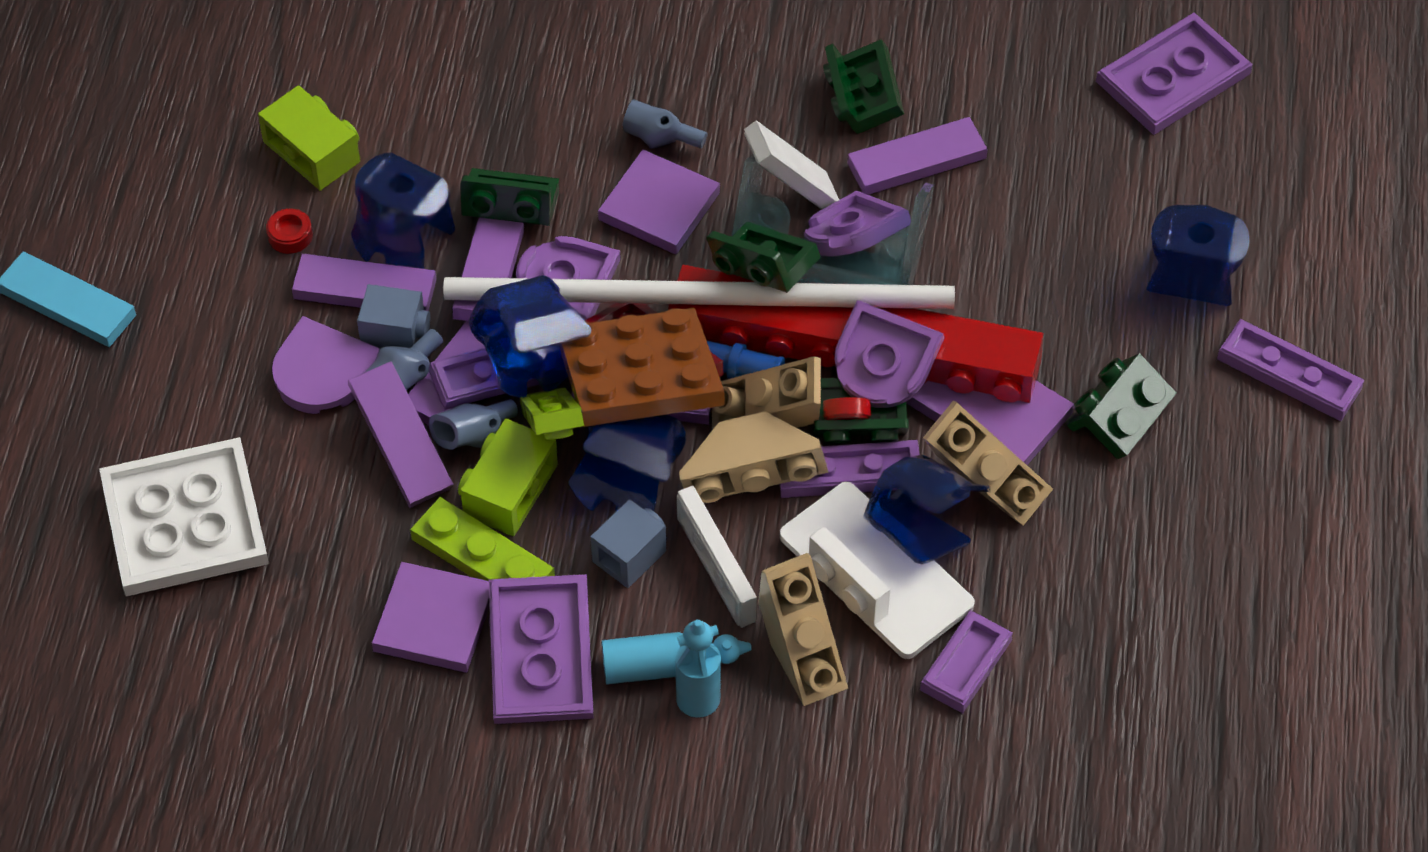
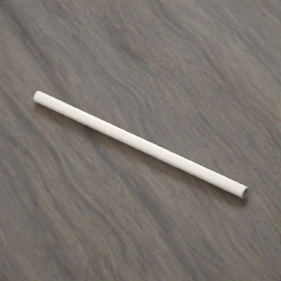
(721, 293)

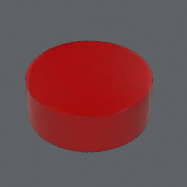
(289, 231)
(847, 408)

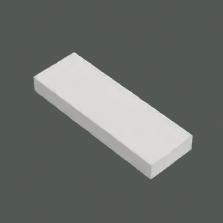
(790, 165)
(716, 557)

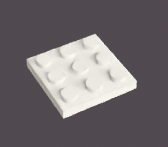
(183, 516)

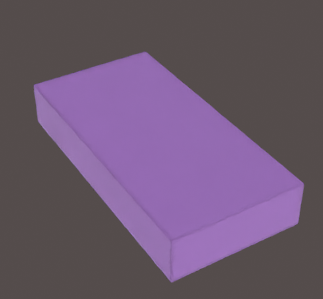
(966, 661)

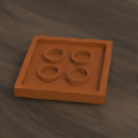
(642, 368)

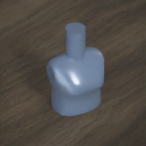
(659, 126)
(411, 362)
(469, 423)

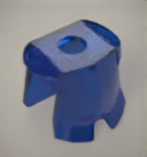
(394, 205)
(1192, 268)
(523, 332)
(627, 461)
(903, 516)

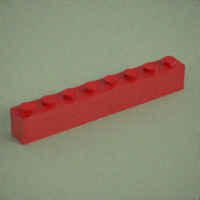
(971, 358)

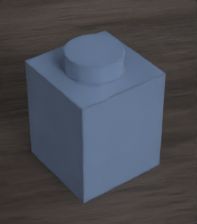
(392, 317)
(629, 543)

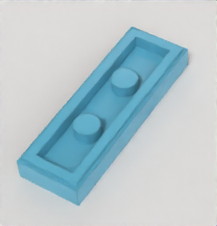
(66, 299)

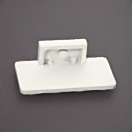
(873, 576)

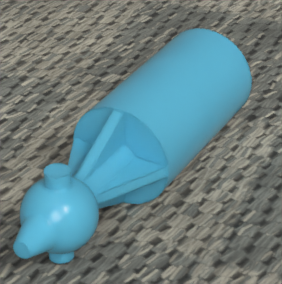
(654, 656)
(698, 670)

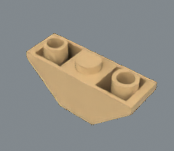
(783, 391)
(751, 456)
(986, 461)
(801, 629)

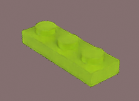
(552, 413)
(474, 546)

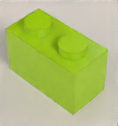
(310, 137)
(508, 476)

